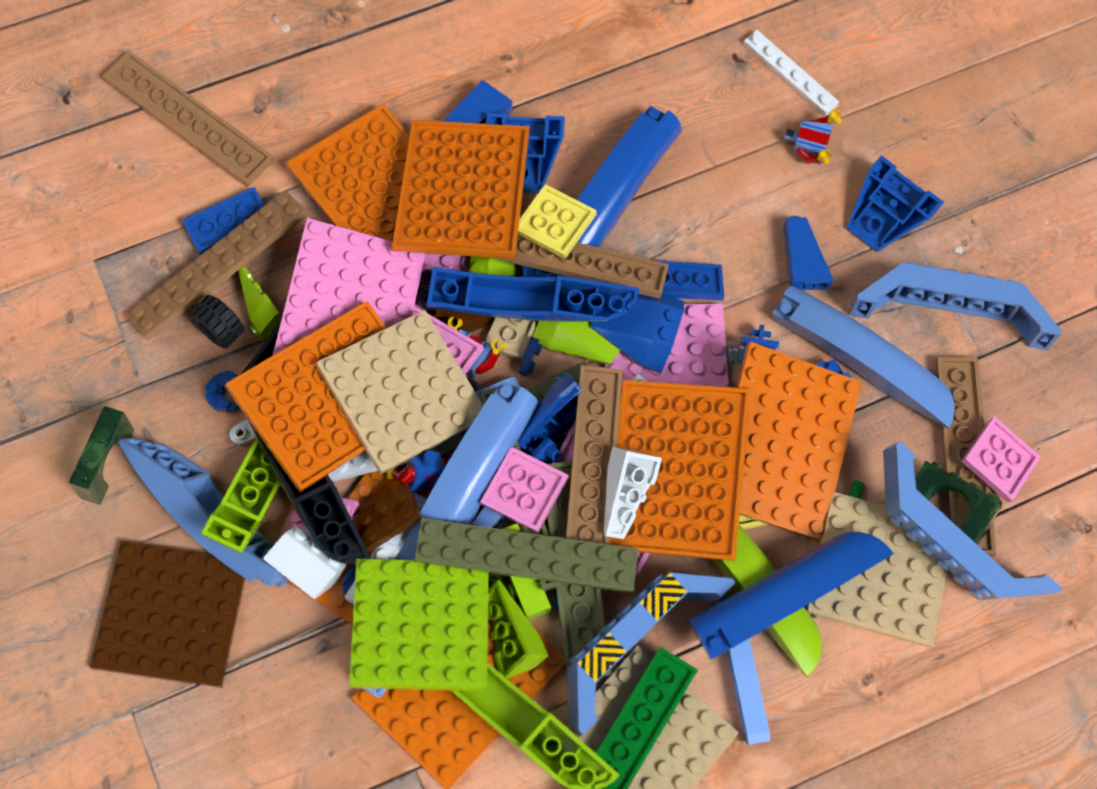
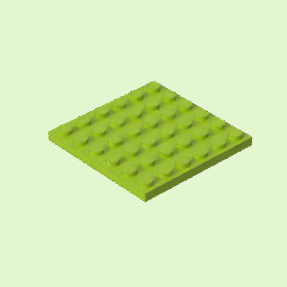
(419, 627)

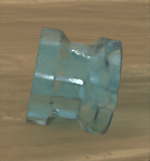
(735, 354)

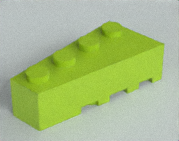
(528, 592)

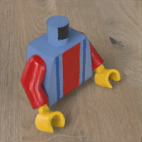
(813, 138)
(487, 358)

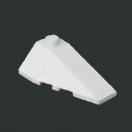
(627, 482)

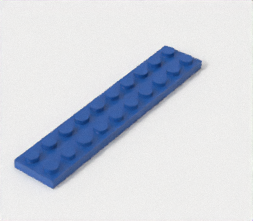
(682, 280)

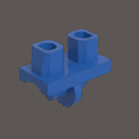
(760, 333)
(545, 451)

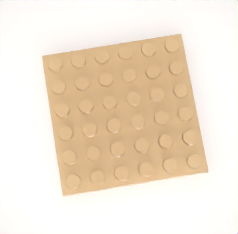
(401, 391)
(893, 597)
(685, 747)

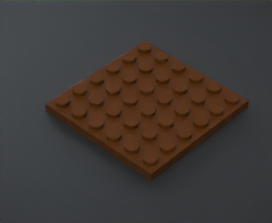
(169, 615)

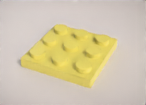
(555, 221)

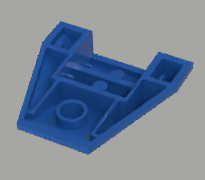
(543, 145)
(889, 206)
(645, 331)
(554, 413)

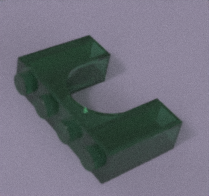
(88, 474)
(983, 506)

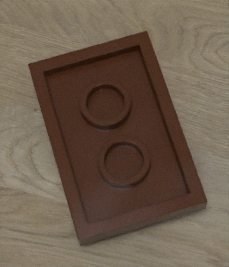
(387, 517)

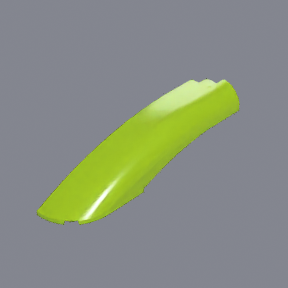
(794, 634)
(537, 734)

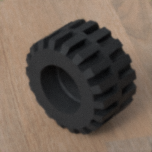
(217, 321)

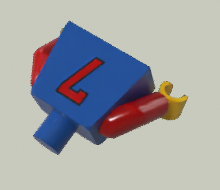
(421, 471)

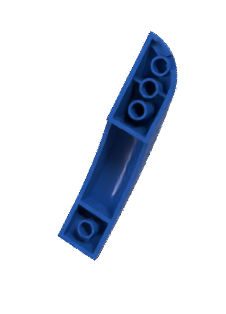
(627, 170)
(529, 297)
(786, 591)

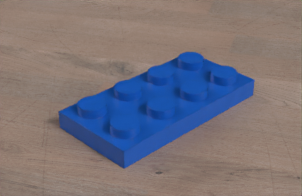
(220, 219)

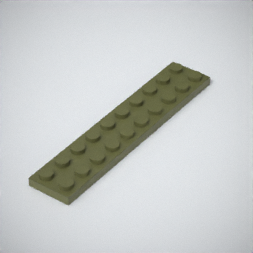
(526, 555)
(578, 606)

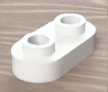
(246, 438)

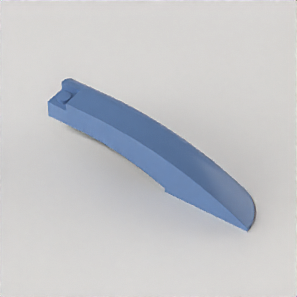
(867, 354)
(476, 460)
(191, 499)

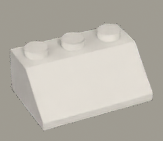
(304, 563)

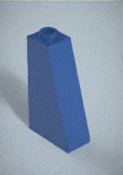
(478, 103)
(804, 258)

